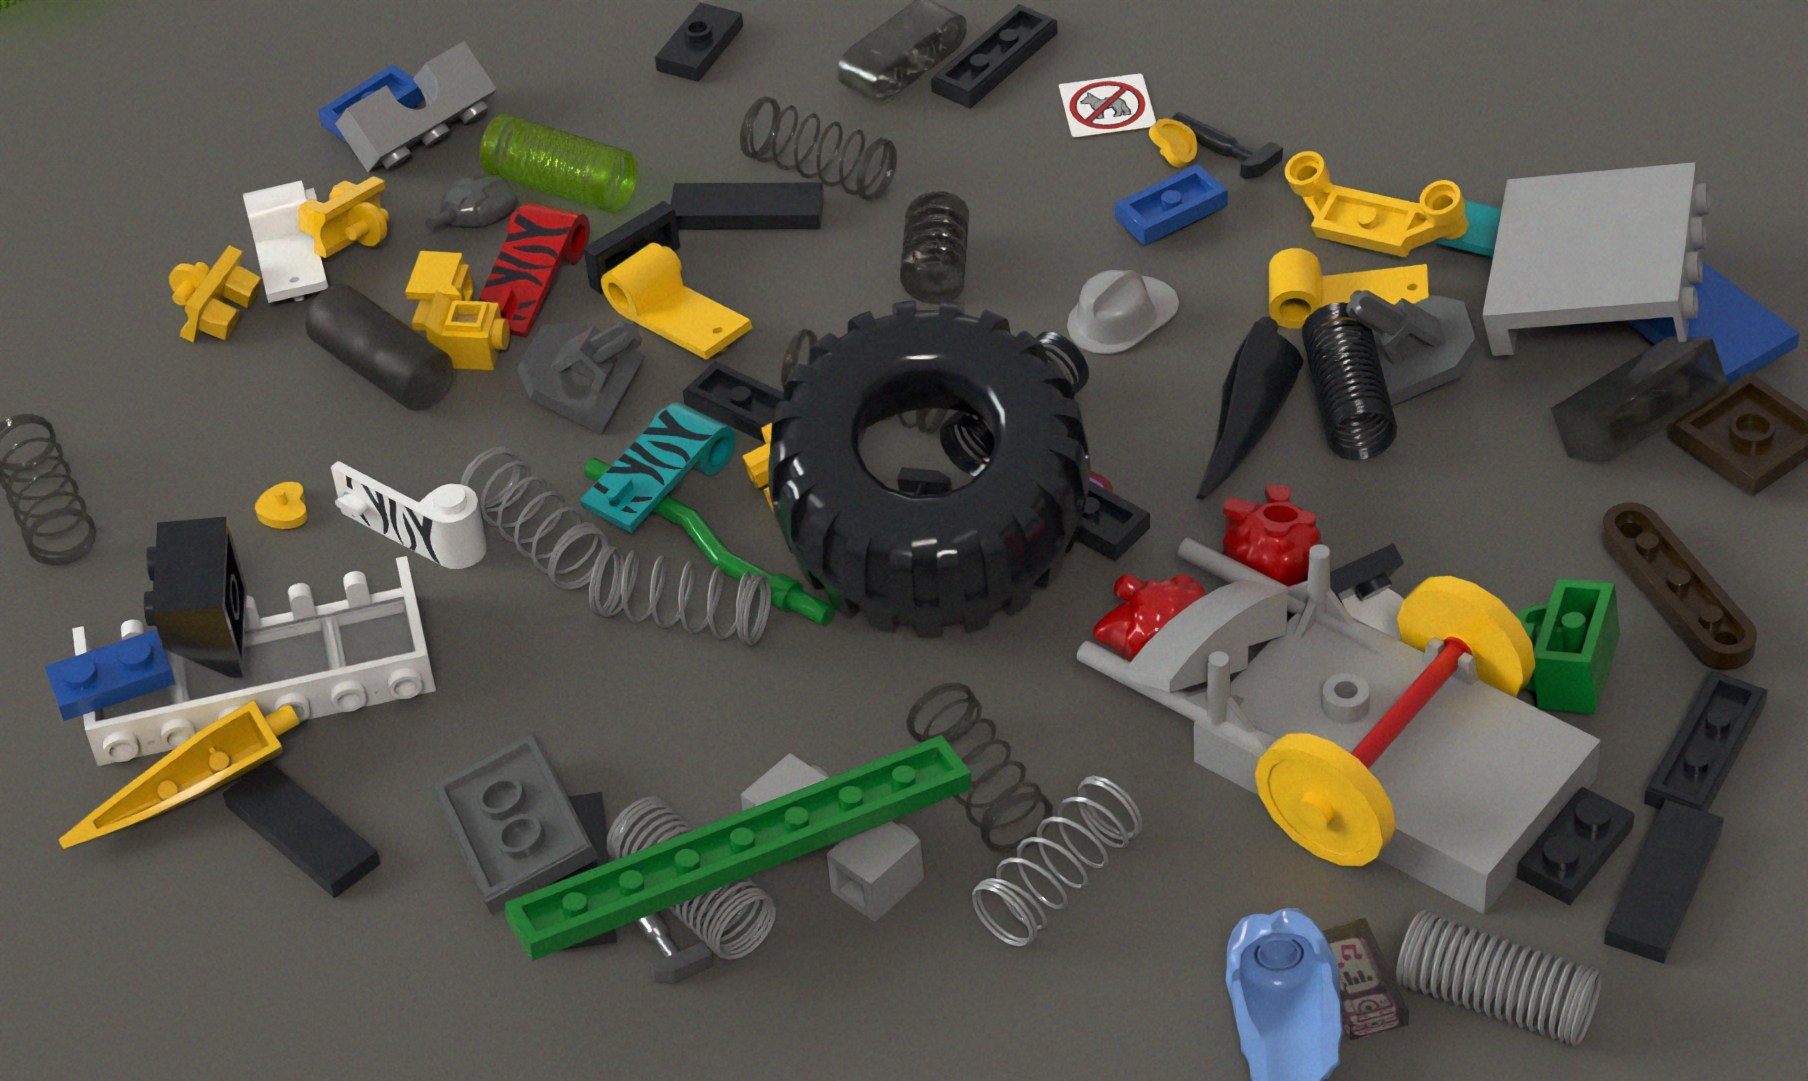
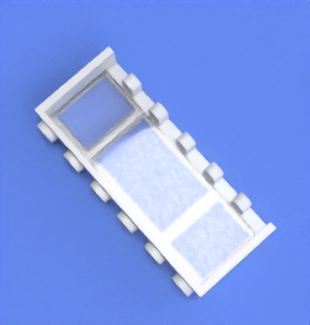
(310, 658)

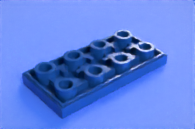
(1741, 328)

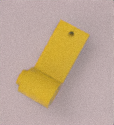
(1300, 288)
(653, 295)

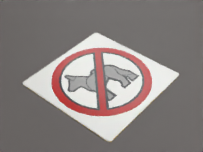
(1107, 105)

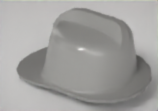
(1120, 311)

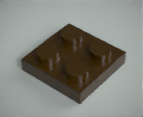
(1747, 433)

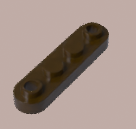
(1679, 586)

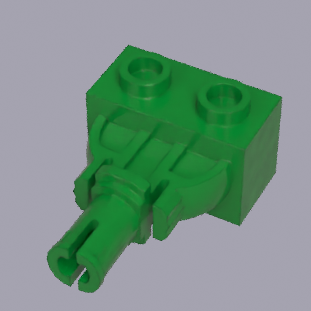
(1572, 644)

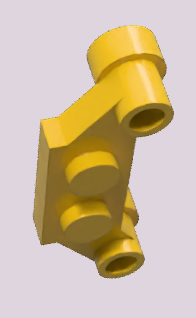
(1375, 219)

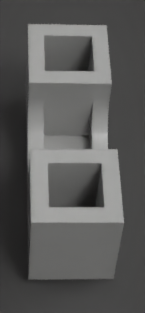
(384, 129)
(865, 869)

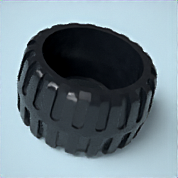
(947, 553)

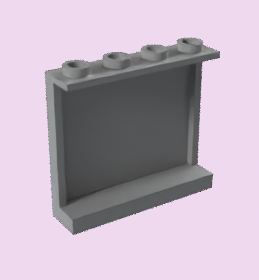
(1597, 250)

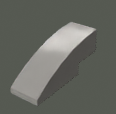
(1219, 621)

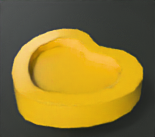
(1176, 141)
(282, 506)

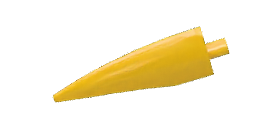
(193, 769)

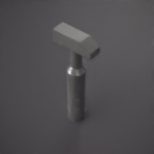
(677, 963)

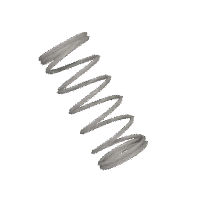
(566, 539)
(619, 586)
(1090, 816)

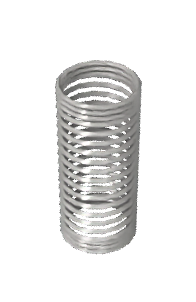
(722, 915)
(1422, 956)

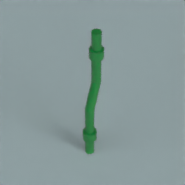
(786, 592)

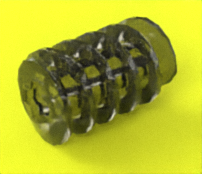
(935, 247)

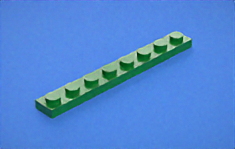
(735, 847)

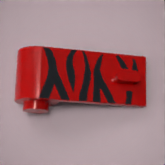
(529, 260)

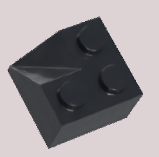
(198, 593)

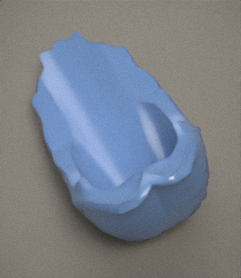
(1285, 996)

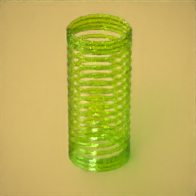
(516, 144)

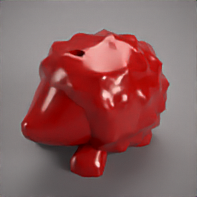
(1271, 536)
(1145, 611)

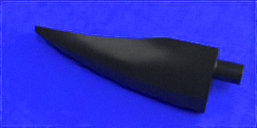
(1251, 398)

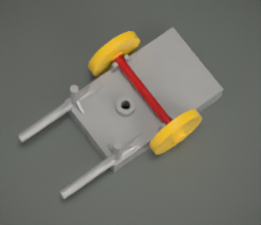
(1387, 740)

